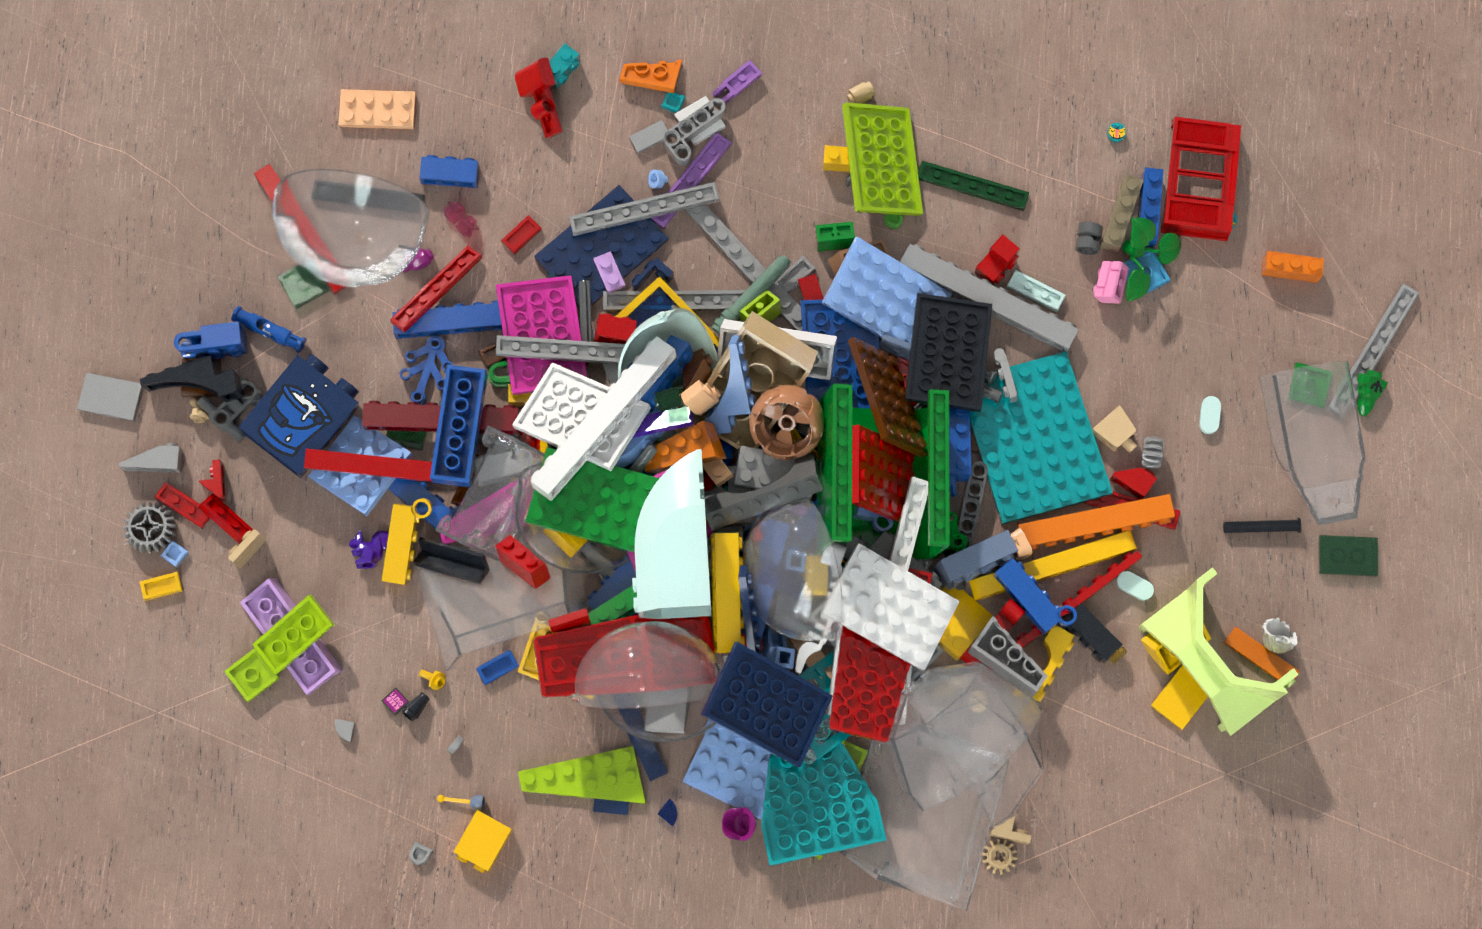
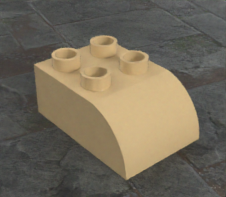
(773, 361)

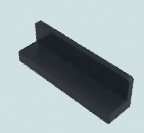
(452, 560)

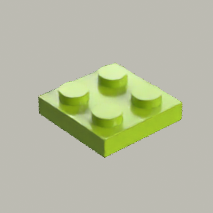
(251, 675)

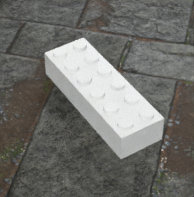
(823, 344)

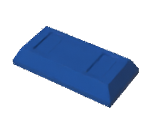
(497, 667)

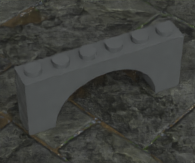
(727, 508)

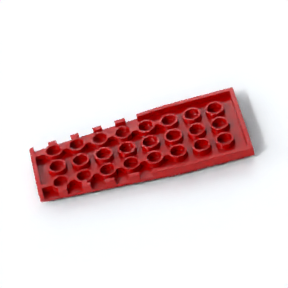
(867, 685)

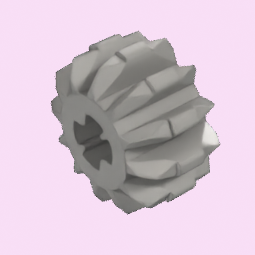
(1152, 452)

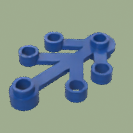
(427, 366)

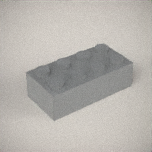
(757, 469)

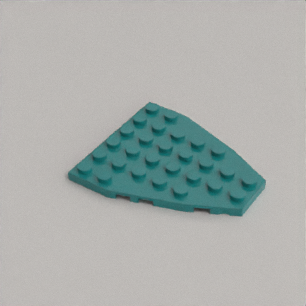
(818, 808)

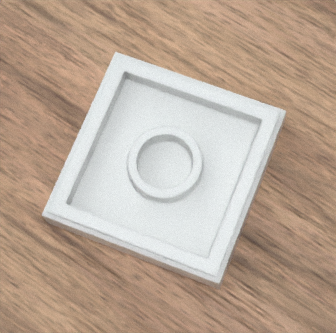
(716, 127)

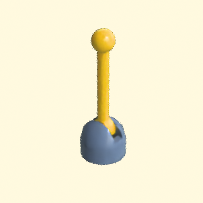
(476, 802)

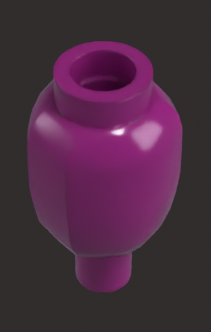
(421, 260)

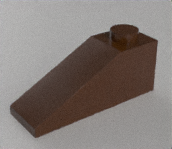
(697, 369)

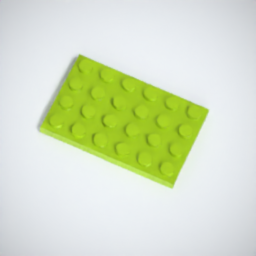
(882, 159)

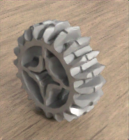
(148, 512)

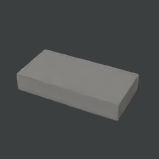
(648, 136)
(800, 269)

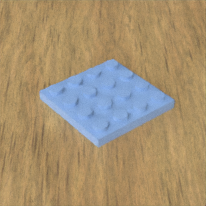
(355, 489)

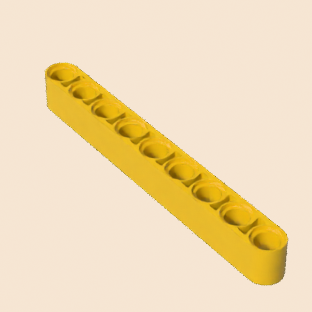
(1061, 563)

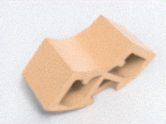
(700, 397)

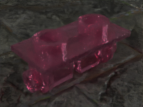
(455, 213)

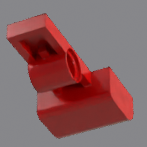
(536, 82)

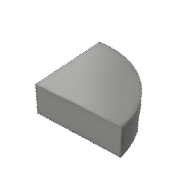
(345, 729)

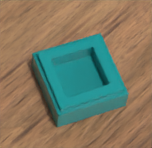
(673, 102)

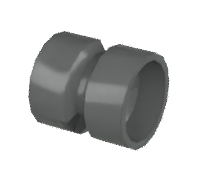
(1088, 238)

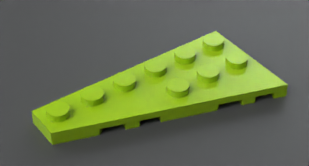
(598, 776)

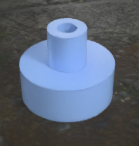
(657, 179)

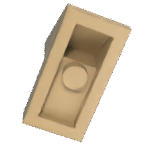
(1005, 832)

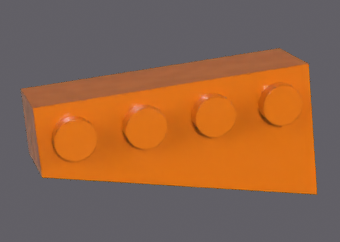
(699, 436)

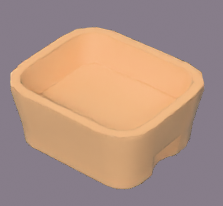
(1022, 544)

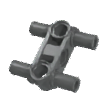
(231, 409)

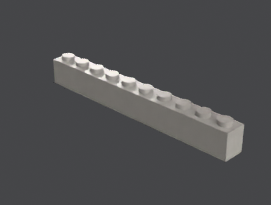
(1005, 307)

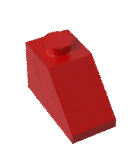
(1135, 481)

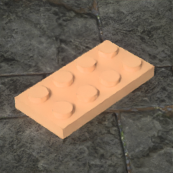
(377, 109)

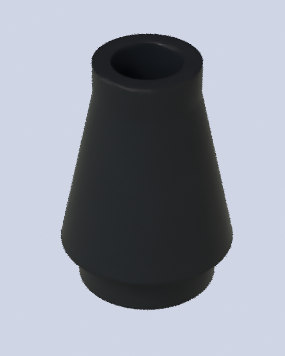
(415, 707)

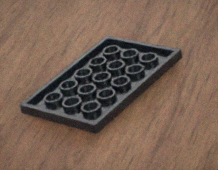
(949, 350)

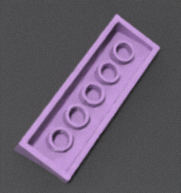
(269, 605)

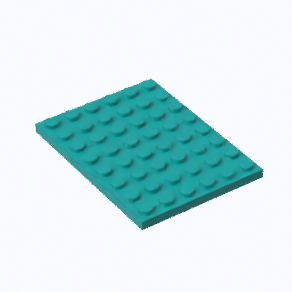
(1041, 445)

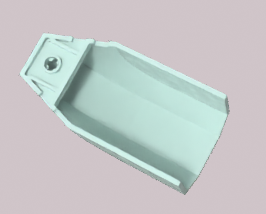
(673, 546)

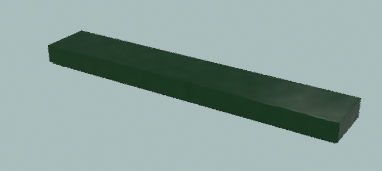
(973, 185)

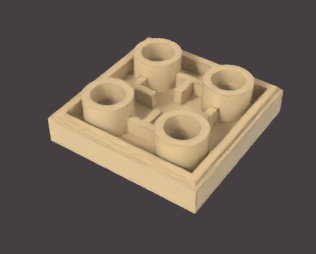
(251, 543)

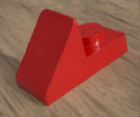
(217, 484)

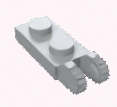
(1005, 373)

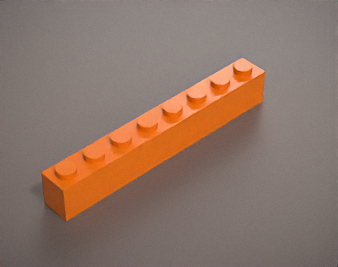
(1099, 520)

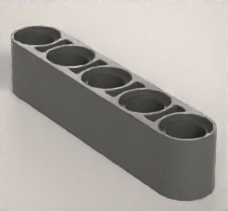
(973, 499)

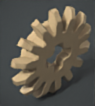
(1002, 848)

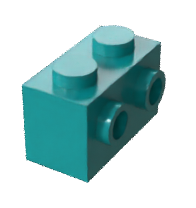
(563, 64)

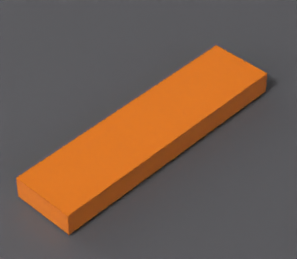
(1258, 654)

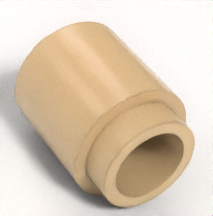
(861, 93)

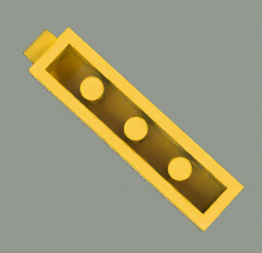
(401, 540)

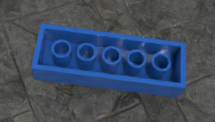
(459, 426)

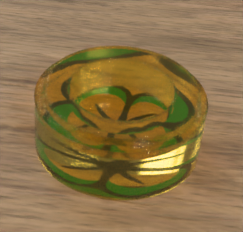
(1118, 655)

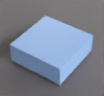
(174, 554)

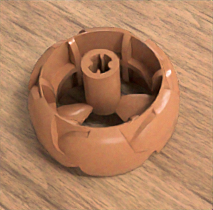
(801, 409)

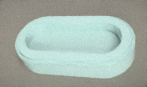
(1209, 415)
(1135, 585)

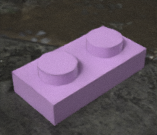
(609, 272)

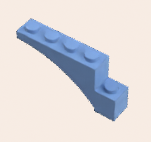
(737, 396)

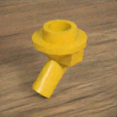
(436, 679)

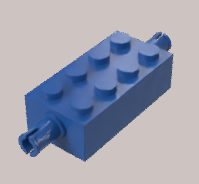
(959, 448)

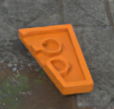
(652, 76)

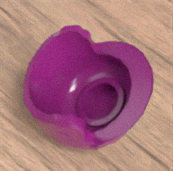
(738, 823)

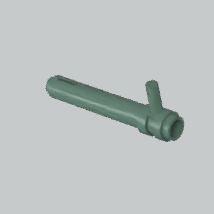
(763, 283)

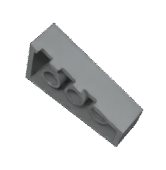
(1007, 658)

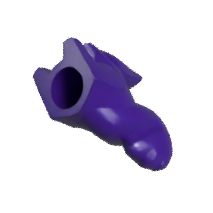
(369, 552)

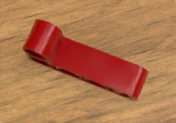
(1006, 618)

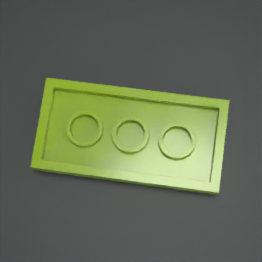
(293, 634)

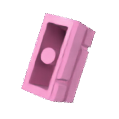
(1111, 282)

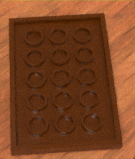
(886, 397)

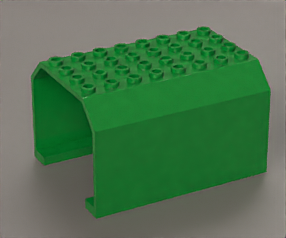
(836, 471)

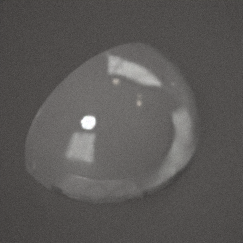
(348, 225)

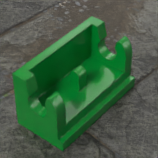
(834, 236)

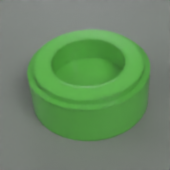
(893, 221)

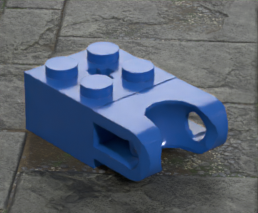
(213, 340)

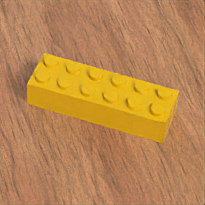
(726, 591)

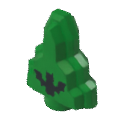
(1369, 390)

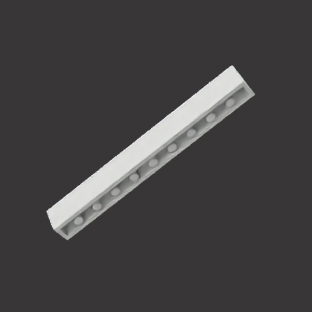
(603, 418)

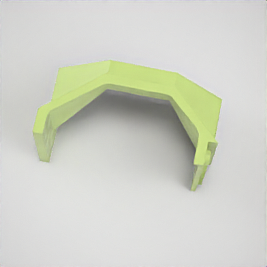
(1181, 631)

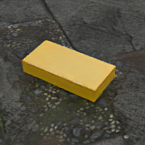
(161, 586)

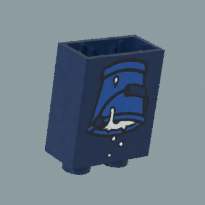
(300, 413)

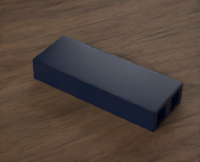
(610, 806)

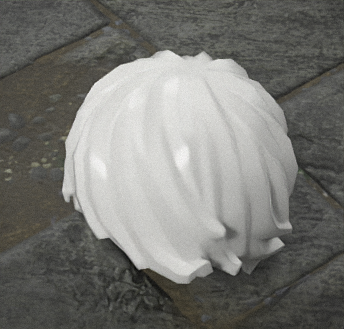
(1277, 636)

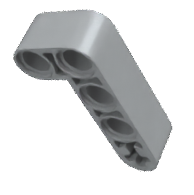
(696, 126)

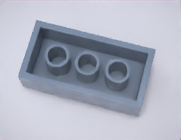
(975, 560)

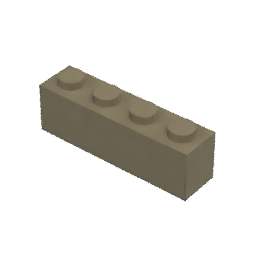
(1121, 213)

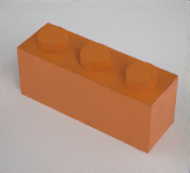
(1292, 266)

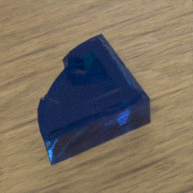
(669, 812)

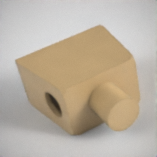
(1116, 431)

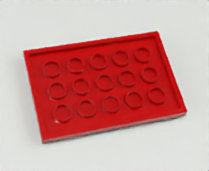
(879, 473)

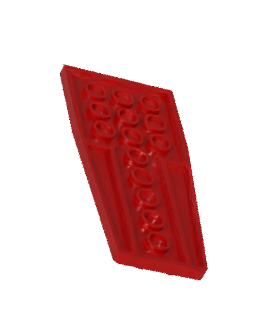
(561, 652)

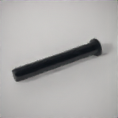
(1262, 526)

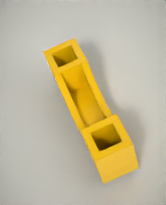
(1056, 644)

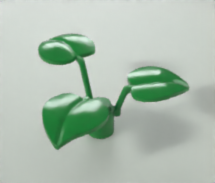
(1142, 232)

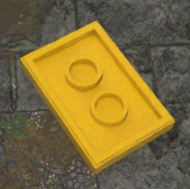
(1180, 698)

